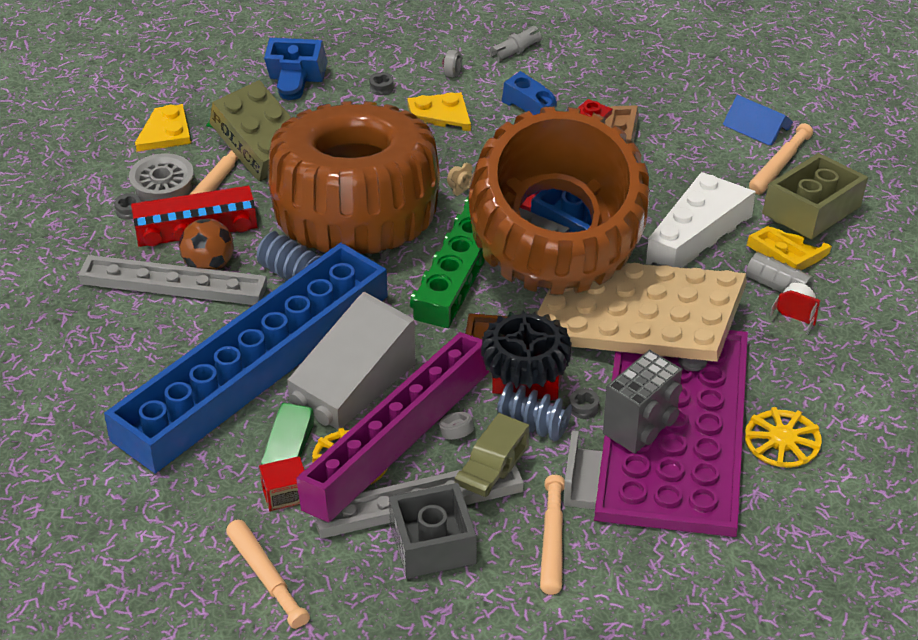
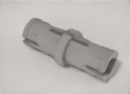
(515, 44)

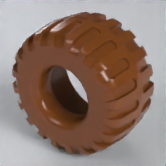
(567, 155)
(354, 177)

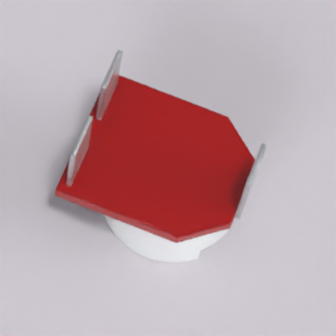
(799, 303)

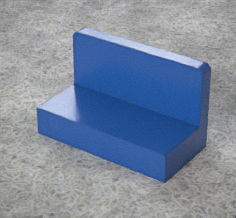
(756, 120)

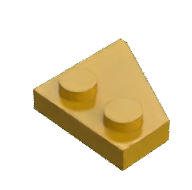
(441, 110)
(164, 129)
(787, 247)

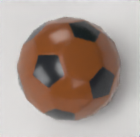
(206, 244)

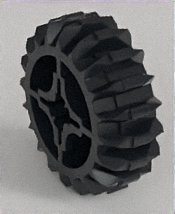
(526, 349)

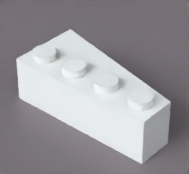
(698, 220)

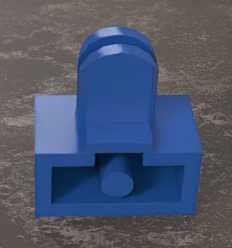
(294, 64)

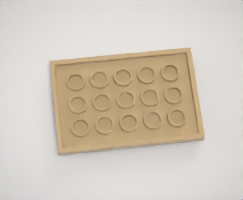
(652, 309)

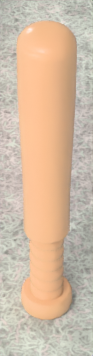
(780, 159)
(217, 174)
(552, 539)
(262, 566)

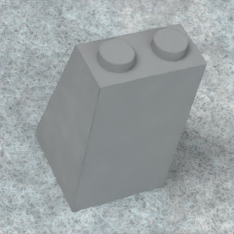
(354, 361)

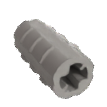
(775, 273)

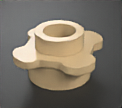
(460, 178)

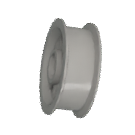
(161, 177)

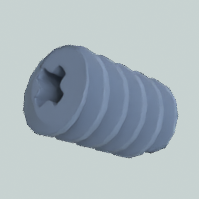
(283, 255)
(536, 413)

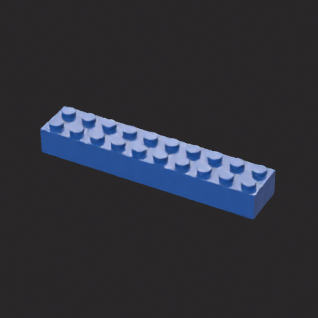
(240, 359)

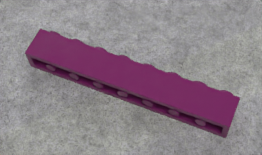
(391, 428)

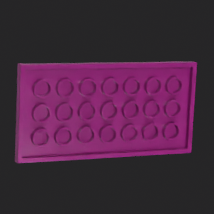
(692, 467)

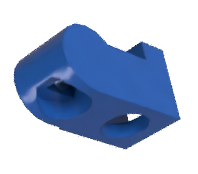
(527, 94)

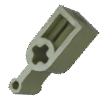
(494, 454)

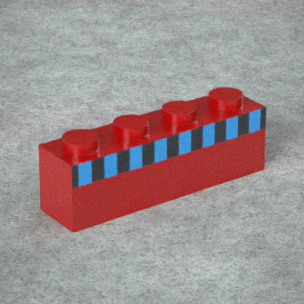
(167, 218)

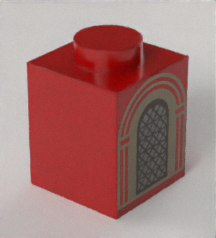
(280, 482)

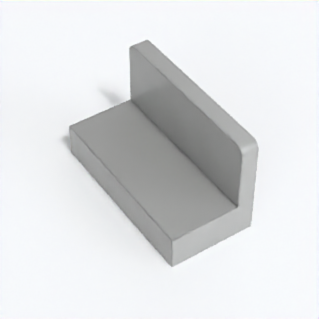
(581, 475)

